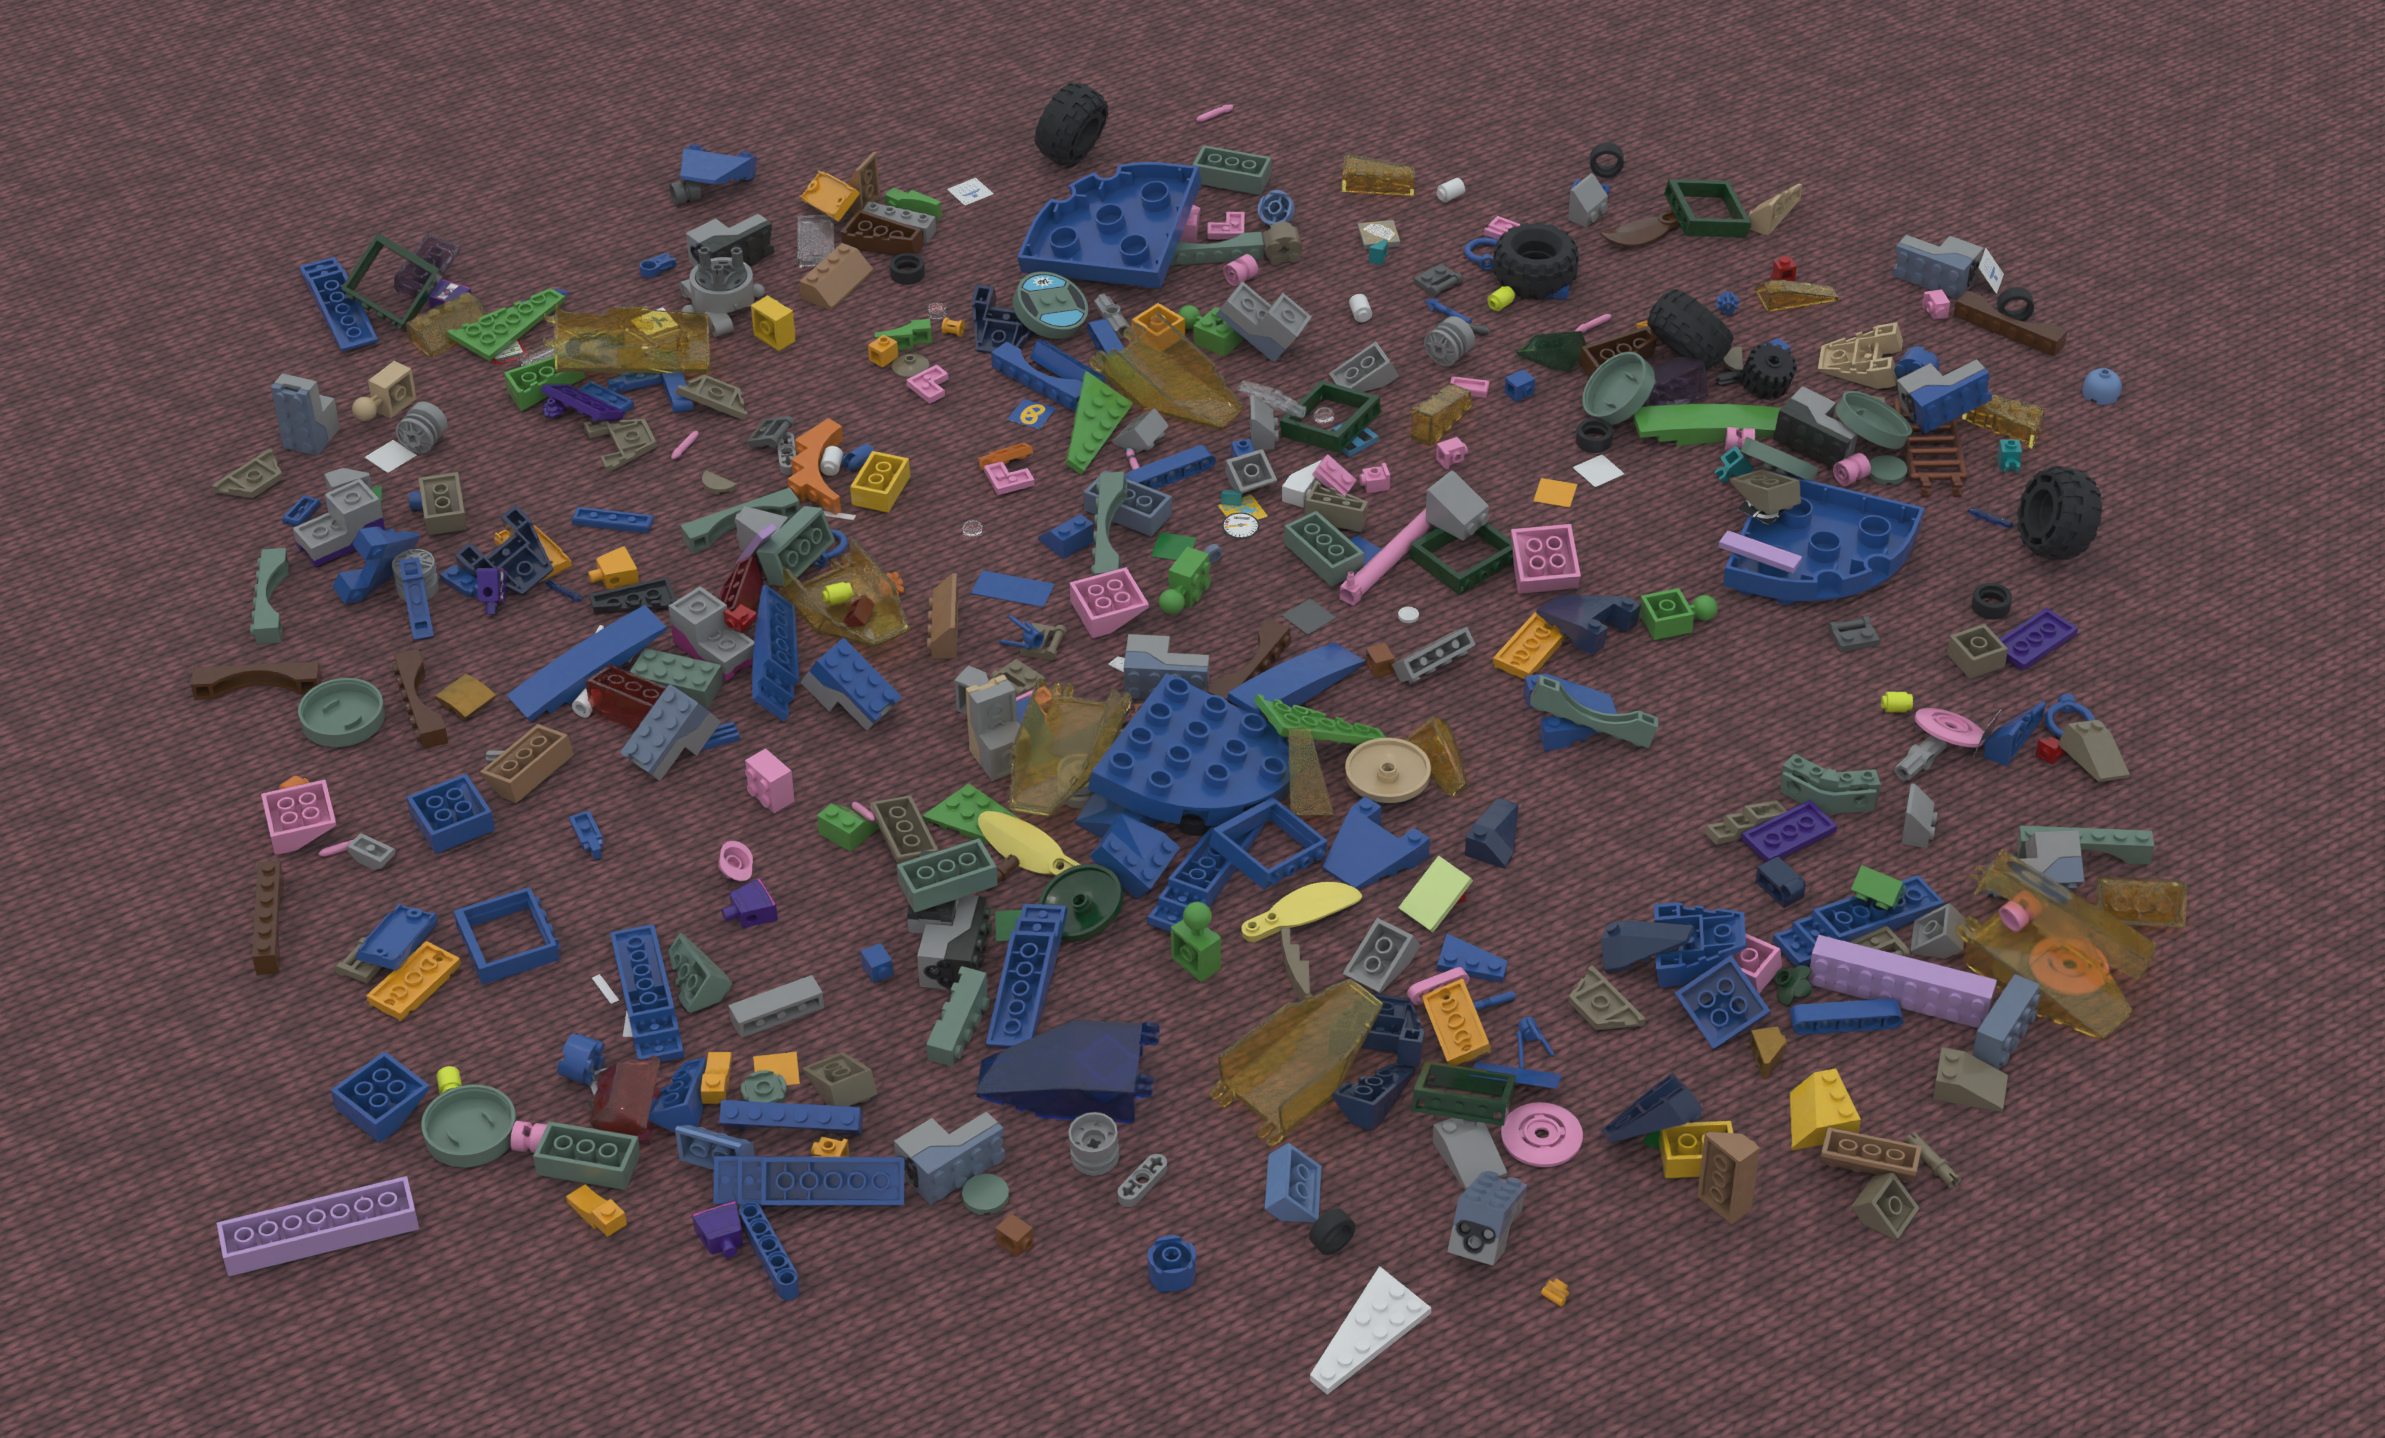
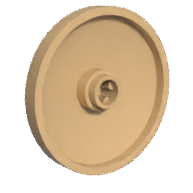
(1388, 770)

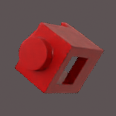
(1784, 267)

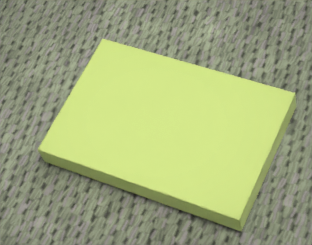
(1435, 894)

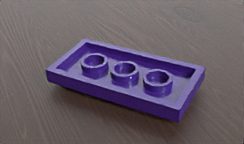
(582, 402)
(2037, 638)
(1789, 832)

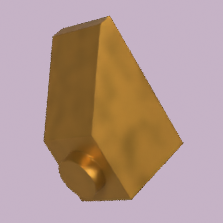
(1767, 1049)

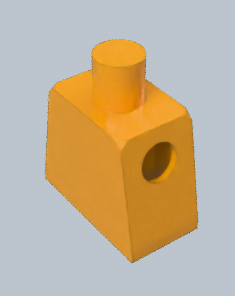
(615, 569)

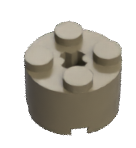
(1282, 243)

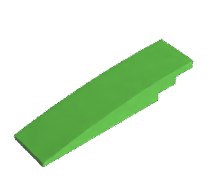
(1703, 422)

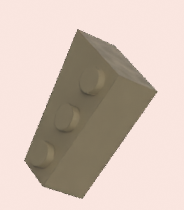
(1339, 510)

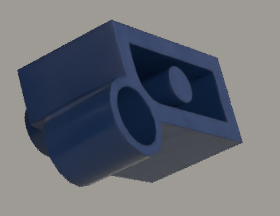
(1780, 882)

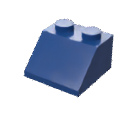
(1069, 536)

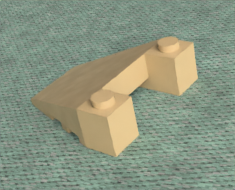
(1861, 357)

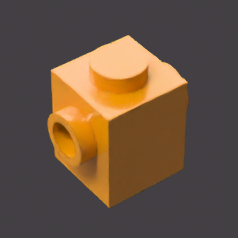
(883, 351)

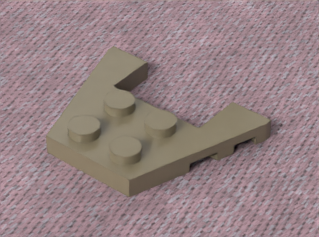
(630, 438)

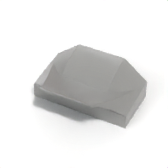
(370, 852)

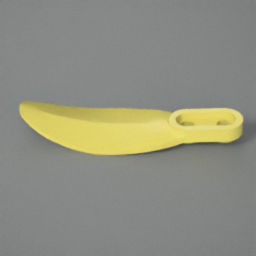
(1028, 843)
(1301, 908)

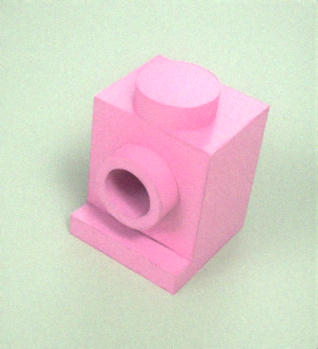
(1936, 304)
(1450, 452)
(1375, 479)

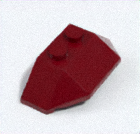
(742, 585)

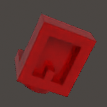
(740, 618)
(2049, 750)

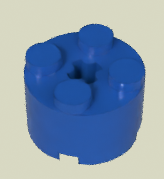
(1913, 360)
(581, 1059)
(1171, 1264)

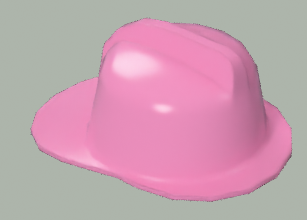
(735, 861)

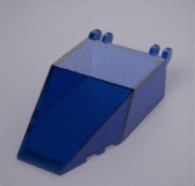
(1073, 1071)

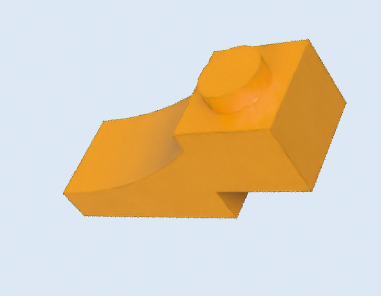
(716, 1077)
(596, 1210)

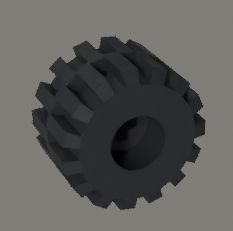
(1769, 371)

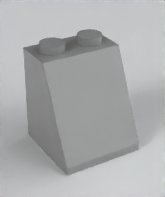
(1455, 507)
(752, 521)

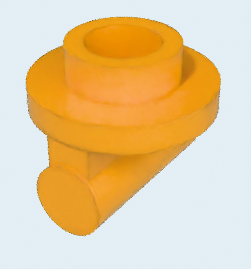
(1556, 1291)

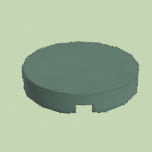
(1887, 470)
(773, 1090)
(985, 1194)

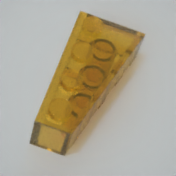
(1376, 176)
(1439, 413)
(2009, 417)
(1306, 781)

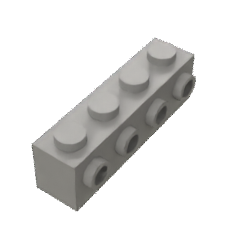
(923, 221)
(1434, 654)

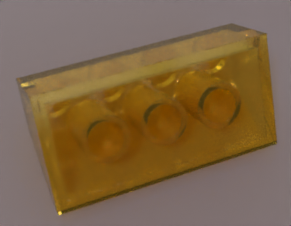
(431, 328)

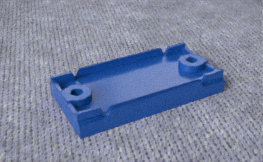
(397, 937)

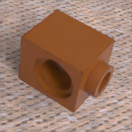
(1380, 660)
(1014, 1235)

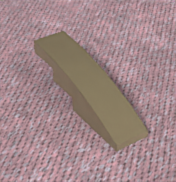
(1736, 824)
(1296, 970)

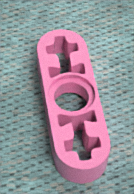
(1429, 985)

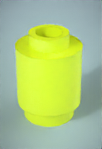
(1501, 298)
(837, 593)
(1897, 702)
(448, 1079)

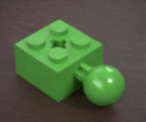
(1210, 330)
(1186, 581)
(1670, 615)
(1194, 944)

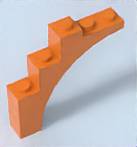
(806, 477)

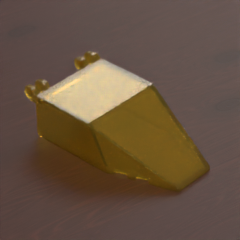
(1169, 374)
(865, 577)
(1060, 745)
(2072, 982)
(1297, 1057)

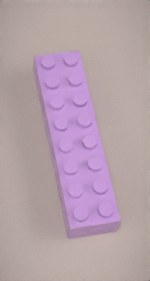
(1911, 982)
(317, 1226)

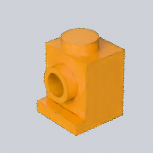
(830, 1147)

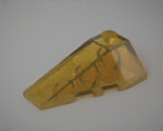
(1790, 294)
(1442, 750)

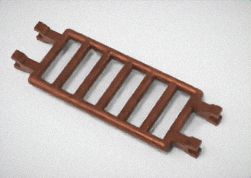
(1924, 477)

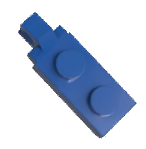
(633, 380)
(460, 581)
(587, 833)

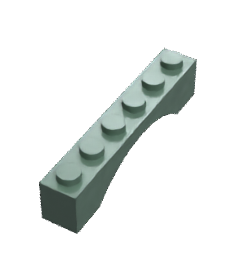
(1225, 251)
(1112, 493)
(705, 531)
(273, 569)
(1634, 726)
(2128, 845)

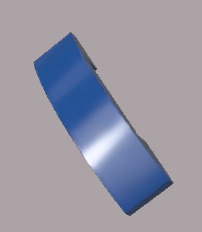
(416, 598)

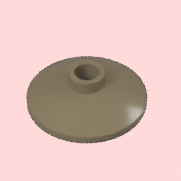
(909, 365)

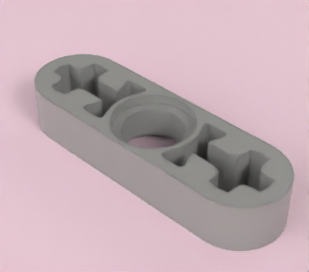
(782, 448)
(1141, 1189)

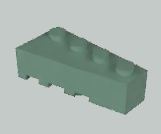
(959, 1017)

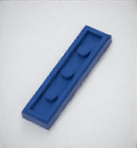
(612, 520)

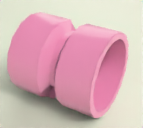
(1240, 270)
(1737, 437)
(1851, 469)
(2015, 915)
(526, 1136)

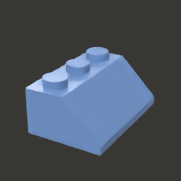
(701, 1145)
(1292, 1185)

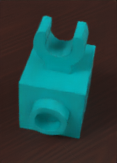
(2009, 455)
(1735, 463)

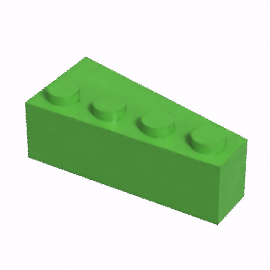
(526, 382)

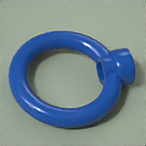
(1485, 265)
(822, 560)
(2067, 704)

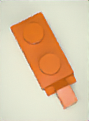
(1017, 451)

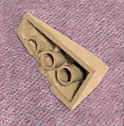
(1772, 212)

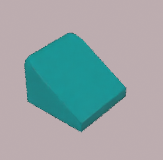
(1378, 252)
(1231, 497)

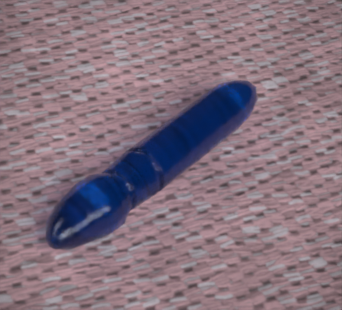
(1990, 517)
(575, 596)

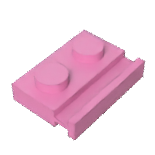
(1498, 227)
(1334, 475)

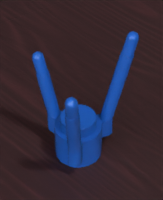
(1031, 636)
(1529, 1030)

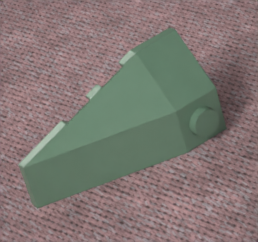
(697, 976)

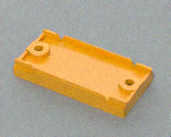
(829, 195)
(555, 554)
(1529, 647)
(414, 981)
(1456, 1023)

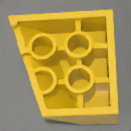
(1820, 1104)

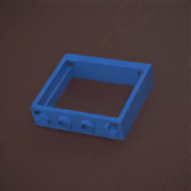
(1268, 810)
(498, 908)

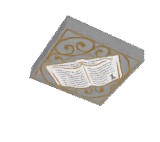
(1377, 231)

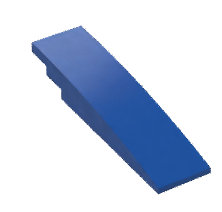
(343, 316)
(775, 654)
(567, 675)
(1297, 678)
(1197, 879)
(1855, 918)
(1026, 974)
(647, 993)
(809, 1180)

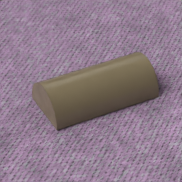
(903, 828)

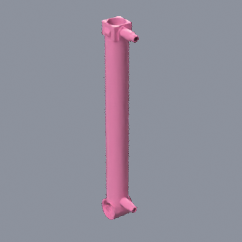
(1364, 579)

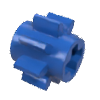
(1727, 302)

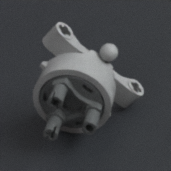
(720, 288)

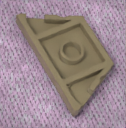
(715, 394)
(251, 477)
(1603, 1004)

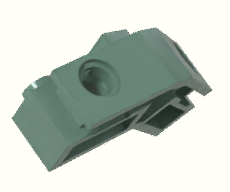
(1828, 789)

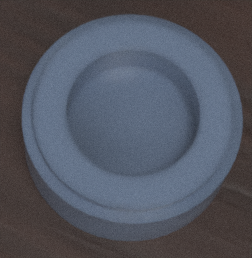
(1214, 552)

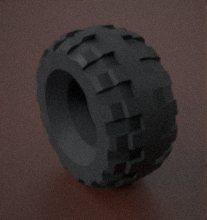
(1071, 124)
(1535, 260)
(1690, 328)
(2059, 513)

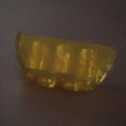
(2143, 900)

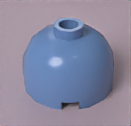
(1276, 208)
(2102, 386)

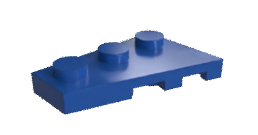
(1472, 959)

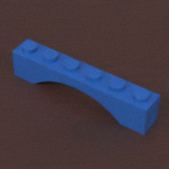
(1010, 362)
(796, 1116)

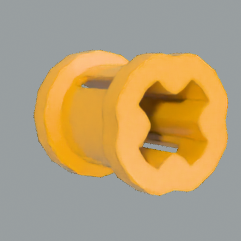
(953, 327)

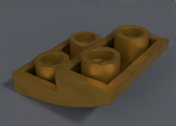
(465, 696)

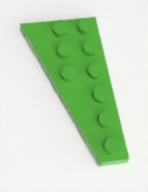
(503, 327)
(1095, 419)
(1322, 728)
(962, 812)

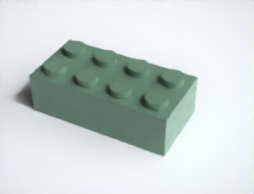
(1233, 169)
(796, 544)
(1323, 548)
(691, 676)
(947, 875)
(587, 1155)

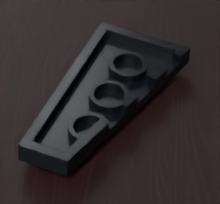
(652, 593)

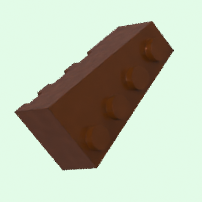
(881, 235)
(1638, 341)

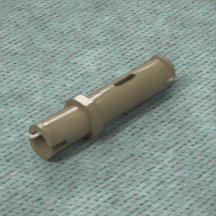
(1939, 1166)

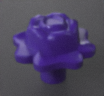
(553, 408)

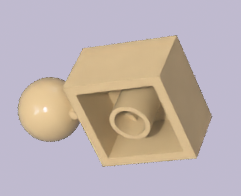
(390, 393)

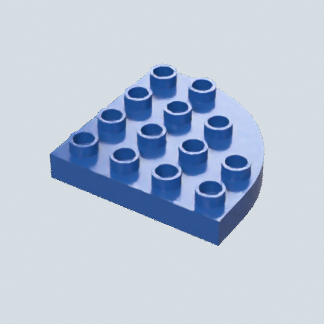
(1114, 226)
(1844, 541)
(1193, 758)

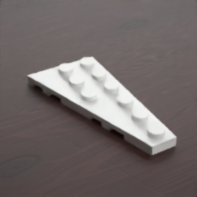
(1375, 1322)

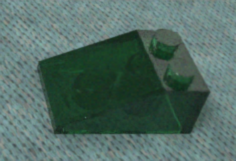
(1554, 350)

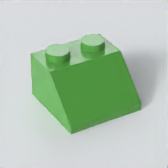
(844, 826)
(1878, 887)

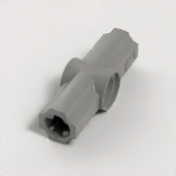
(1112, 313)
(1919, 758)

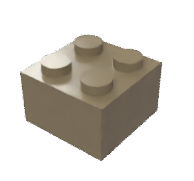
(1977, 651)

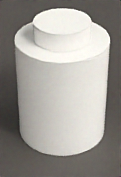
(1450, 190)
(1360, 308)
(831, 461)
(581, 705)

